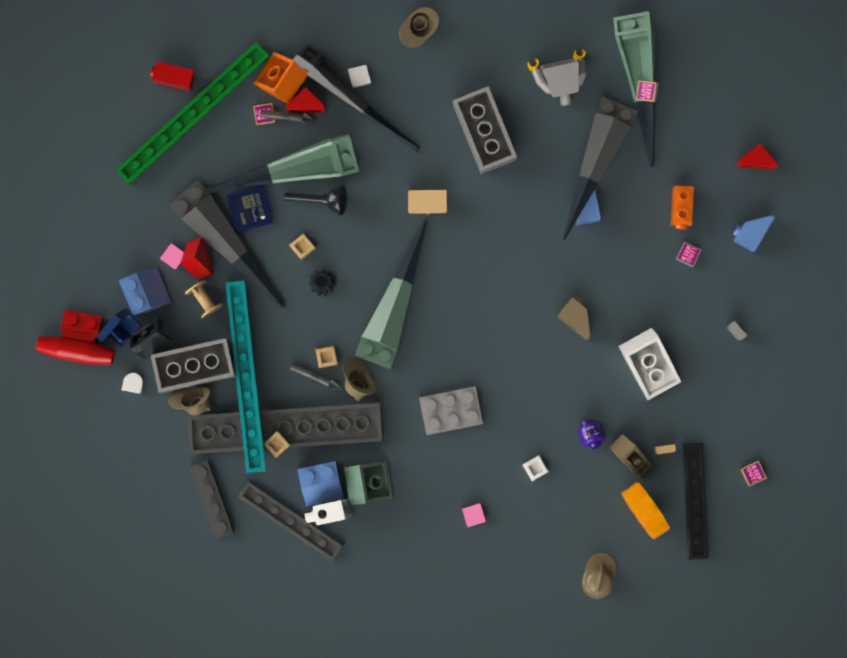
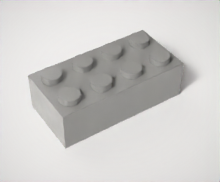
(484, 130)
(193, 365)

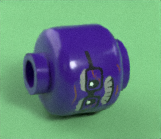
(591, 434)

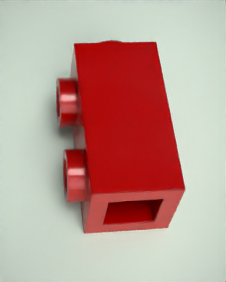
(173, 76)

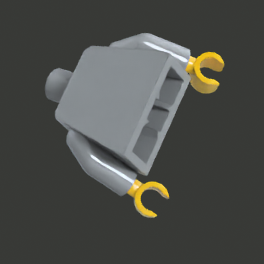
(561, 77)

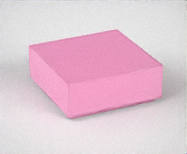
(172, 256)
(473, 515)

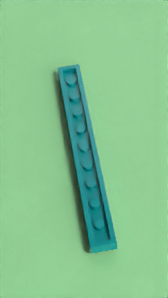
(245, 377)

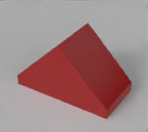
(305, 103)
(758, 159)
(196, 259)

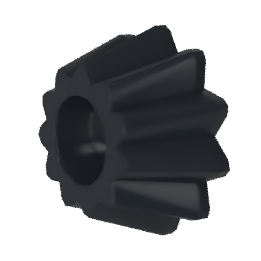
(322, 282)

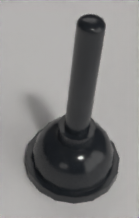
(335, 199)

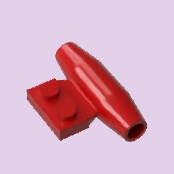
(78, 340)

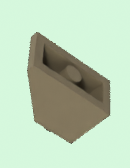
(576, 317)
(630, 455)

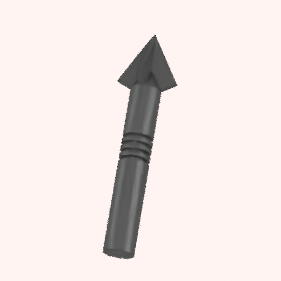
(304, 119)
(331, 384)

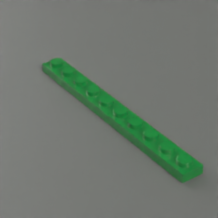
(192, 113)

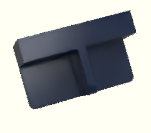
(120, 328)

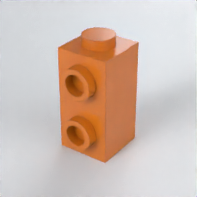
(682, 207)

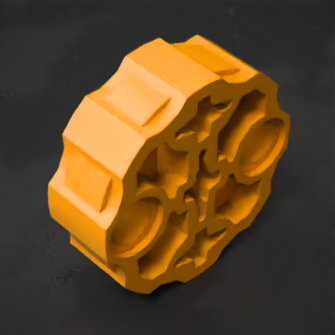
(645, 510)

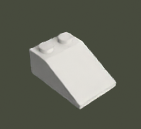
(650, 363)

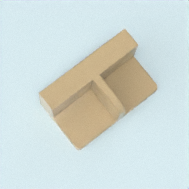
(427, 201)

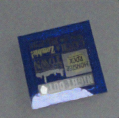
(249, 209)

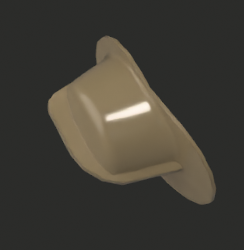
(418, 27)
(358, 378)
(192, 399)
(599, 575)

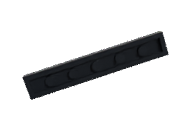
(695, 501)

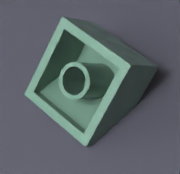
(368, 483)

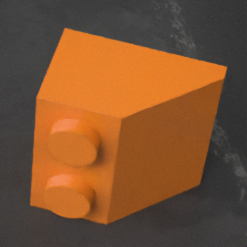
(281, 77)

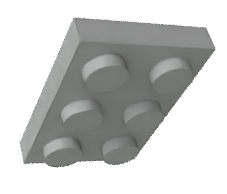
(451, 410)

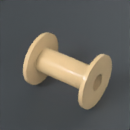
(203, 299)

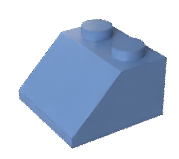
(145, 291)
(320, 483)

